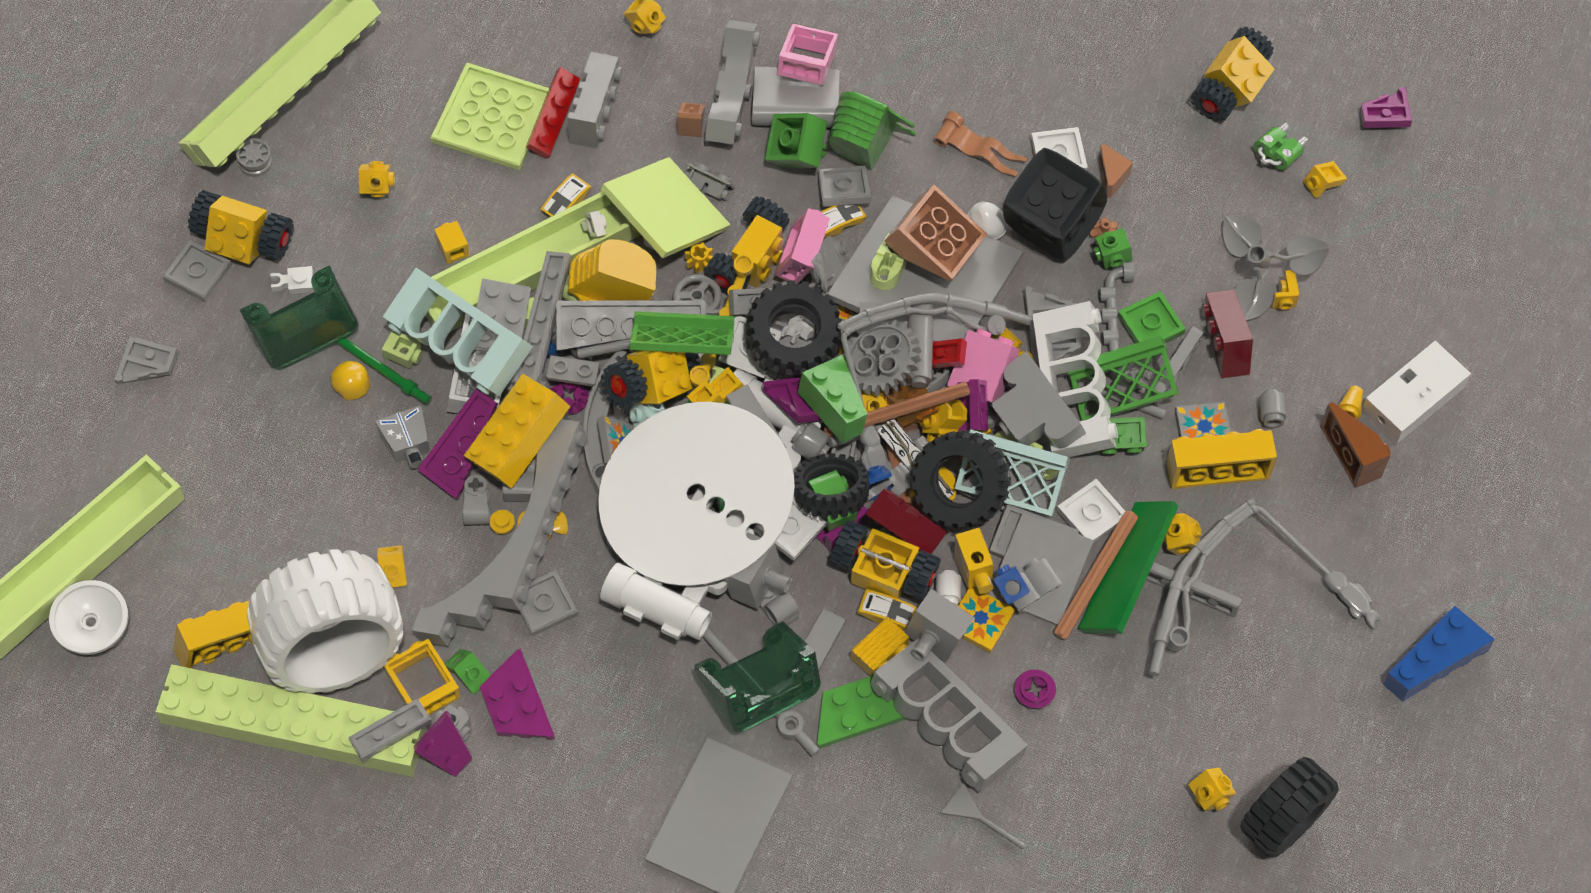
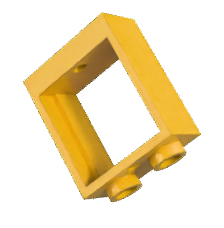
(418, 651)

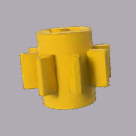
(698, 257)

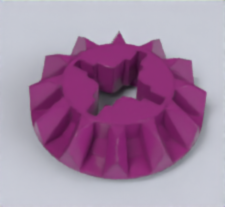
(580, 395)
(1041, 680)

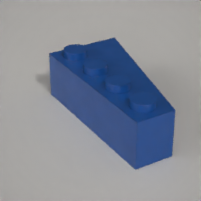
(1443, 649)

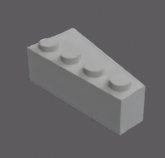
(593, 100)

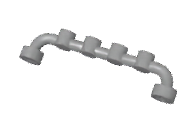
(1109, 314)

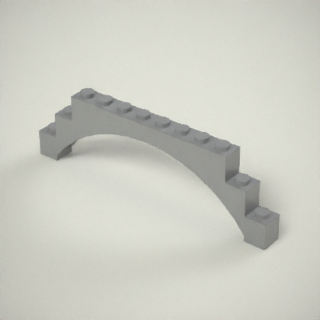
(509, 575)

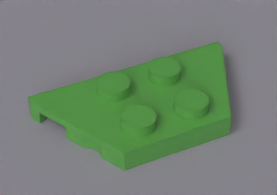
(853, 712)

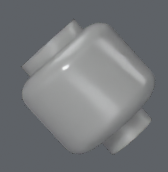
(810, 441)

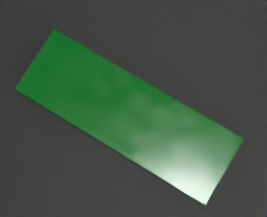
(1129, 570)

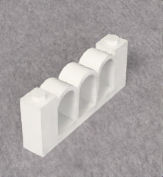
(1065, 324)

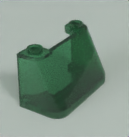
(304, 324)
(764, 681)

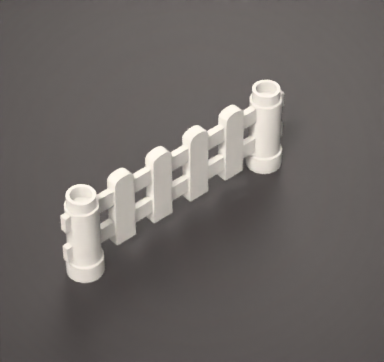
(671, 610)

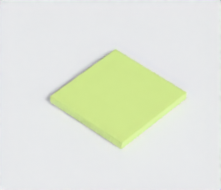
(490, 116)
(665, 207)

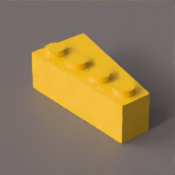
(211, 635)

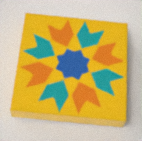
(989, 620)

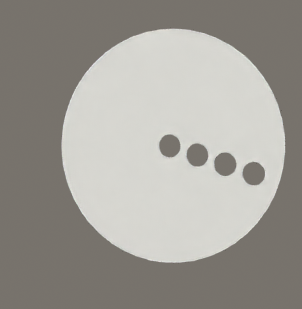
(648, 481)

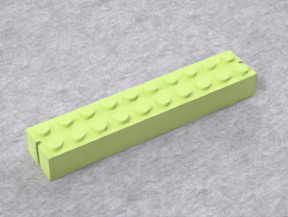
(278, 81)
(522, 255)
(84, 547)
(278, 718)

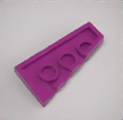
(446, 460)

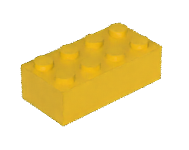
(517, 430)
(1221, 459)

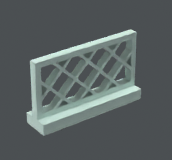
(1024, 454)

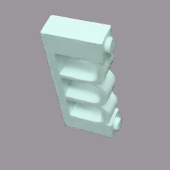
(499, 362)

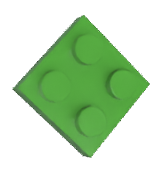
(1151, 319)

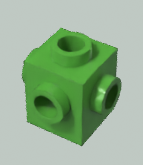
(1113, 248)

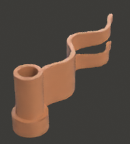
(973, 145)

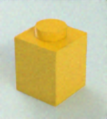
(451, 242)

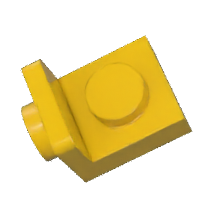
(1323, 177)
(1288, 292)

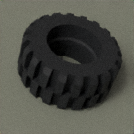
(792, 300)
(927, 486)
(1289, 807)

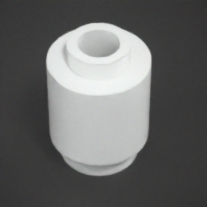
(949, 585)

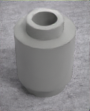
(1272, 408)

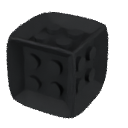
(1054, 204)

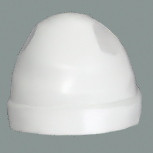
(989, 218)

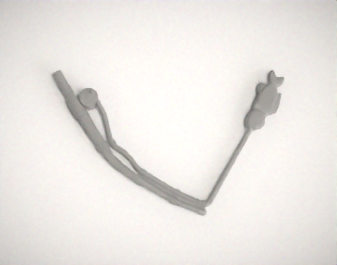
(992, 323)
(1177, 638)

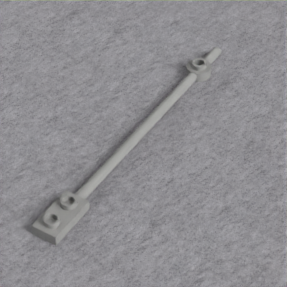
(784, 718)

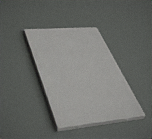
(718, 818)

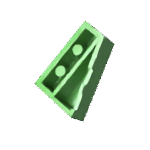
(834, 398)

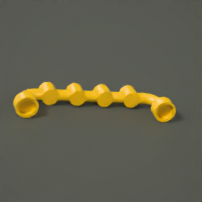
(743, 266)

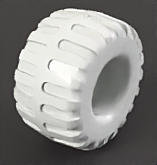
(325, 621)

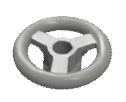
(700, 291)

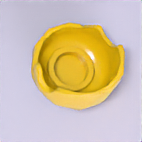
(350, 380)

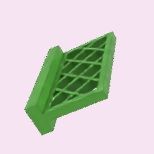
(684, 331)
(1122, 359)

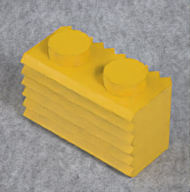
(879, 646)

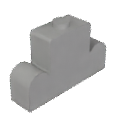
(1035, 407)

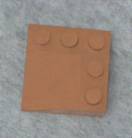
(936, 234)

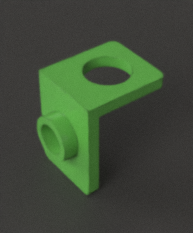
(468, 669)

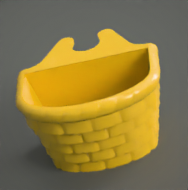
(613, 273)

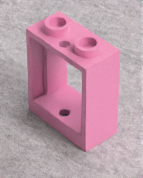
(805, 67)
(802, 245)

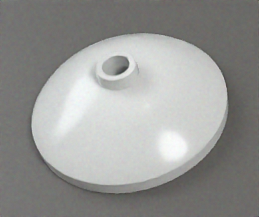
(85, 603)

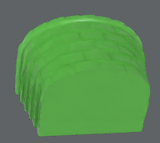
(864, 128)

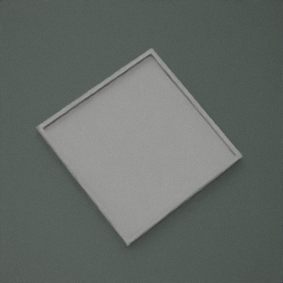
(978, 279)

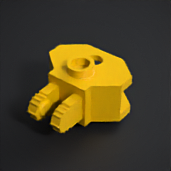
(948, 419)

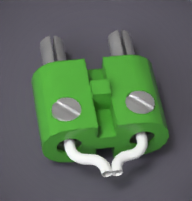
(1278, 148)

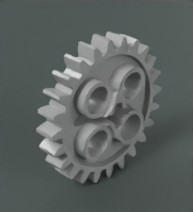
(883, 356)

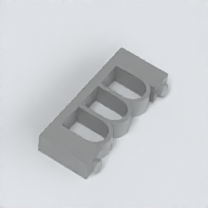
(978, 767)

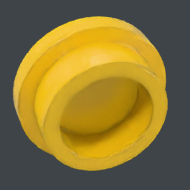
(502, 522)

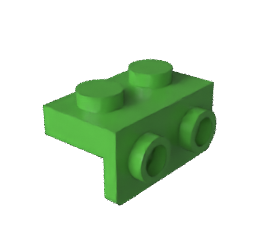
(1130, 435)

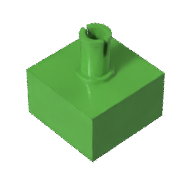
(796, 140)

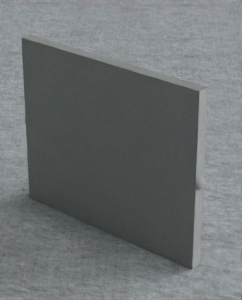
(1063, 551)

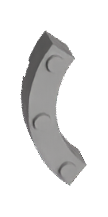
(732, 82)

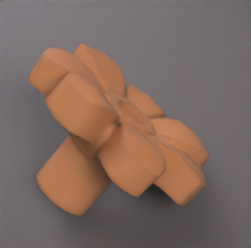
(1102, 227)

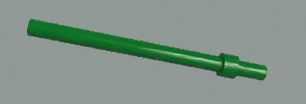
(407, 385)

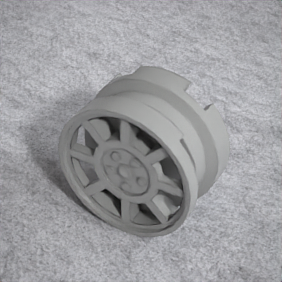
(254, 158)

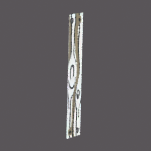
(906, 449)

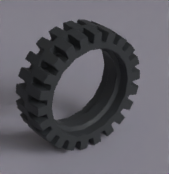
(835, 503)

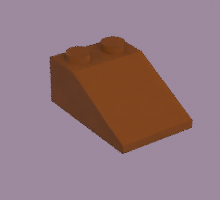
(1355, 445)

